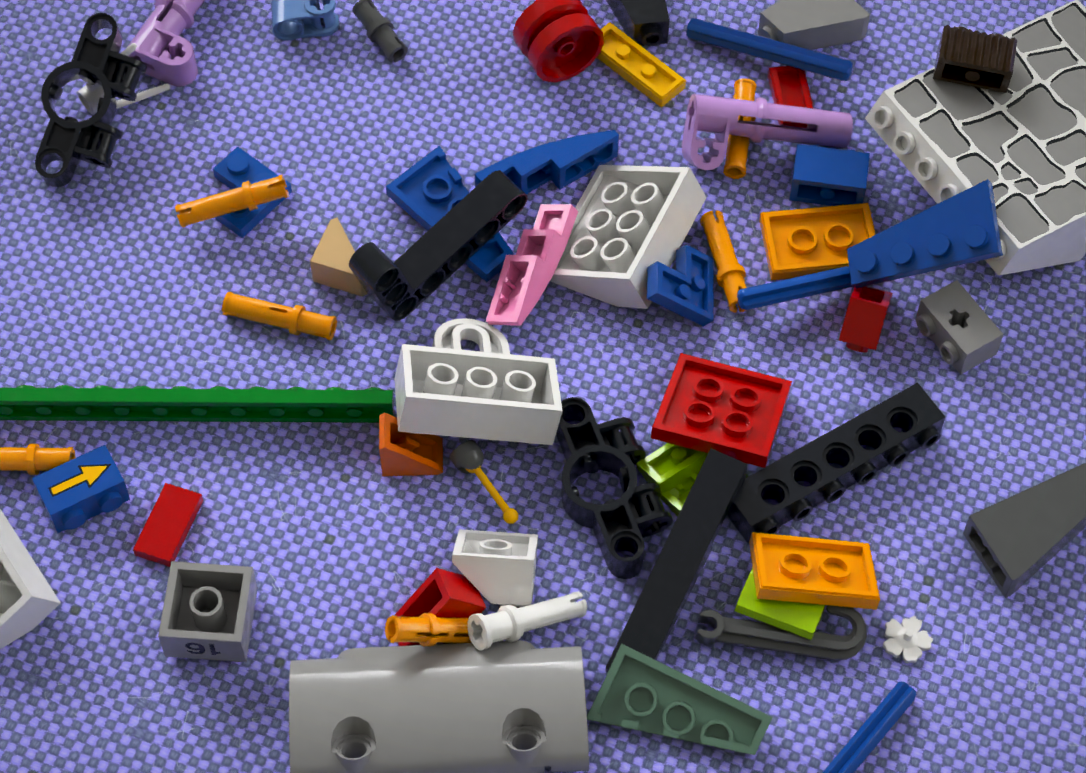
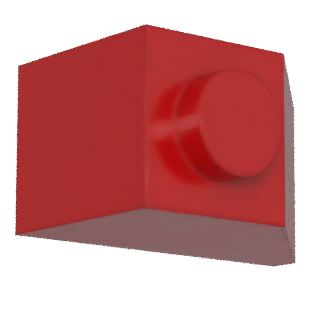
(865, 318)
(444, 595)

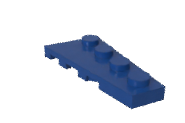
(430, 192)
(938, 238)

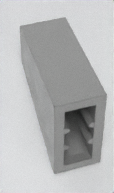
(814, 22)

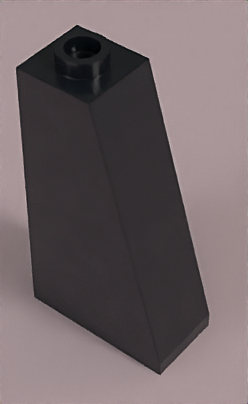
(643, 20)

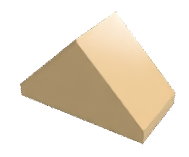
(332, 260)

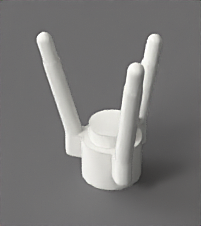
(90, 94)

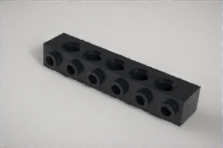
(778, 481)

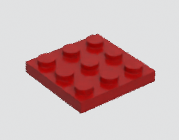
(721, 409)

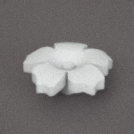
(906, 639)

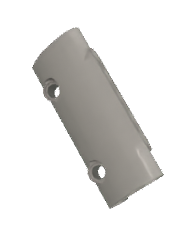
(439, 710)

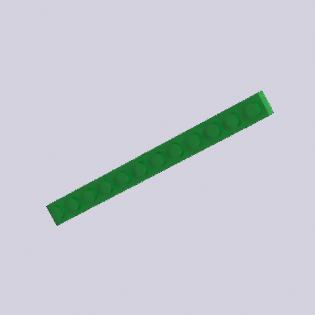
(195, 405)

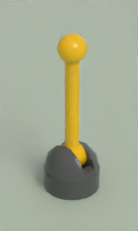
(469, 459)

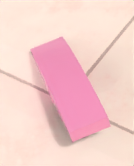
(531, 269)

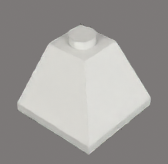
(498, 564)

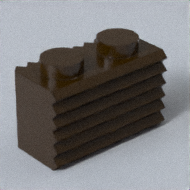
(975, 58)

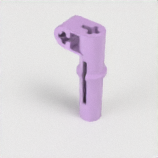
(162, 37)
(721, 117)

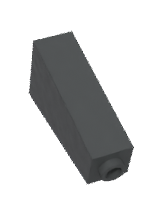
(1028, 528)

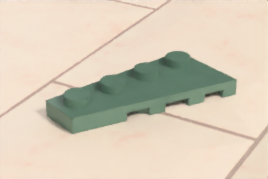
(668, 703)

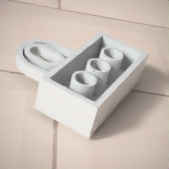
(476, 392)

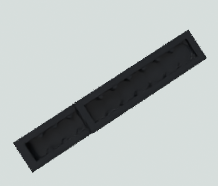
(683, 555)

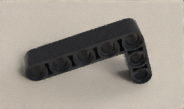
(441, 251)

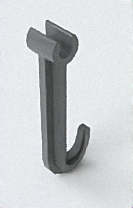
(775, 639)

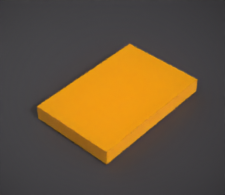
(813, 238)
(813, 571)

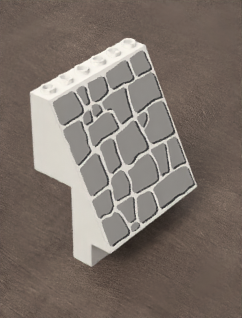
(1019, 140)

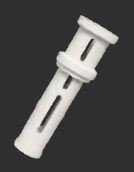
(512, 622)

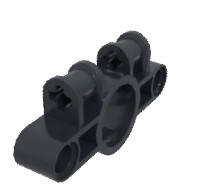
(92, 138)
(619, 522)

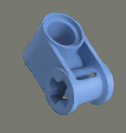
(302, 19)

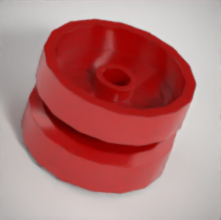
(558, 38)

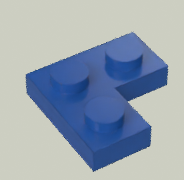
(232, 172)
(688, 288)

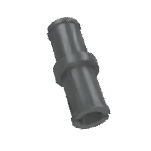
(380, 30)

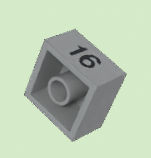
(208, 611)

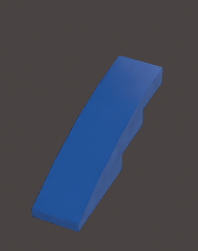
(556, 161)

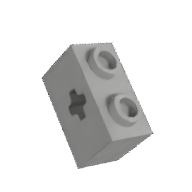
(958, 327)

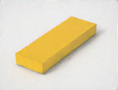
(639, 66)

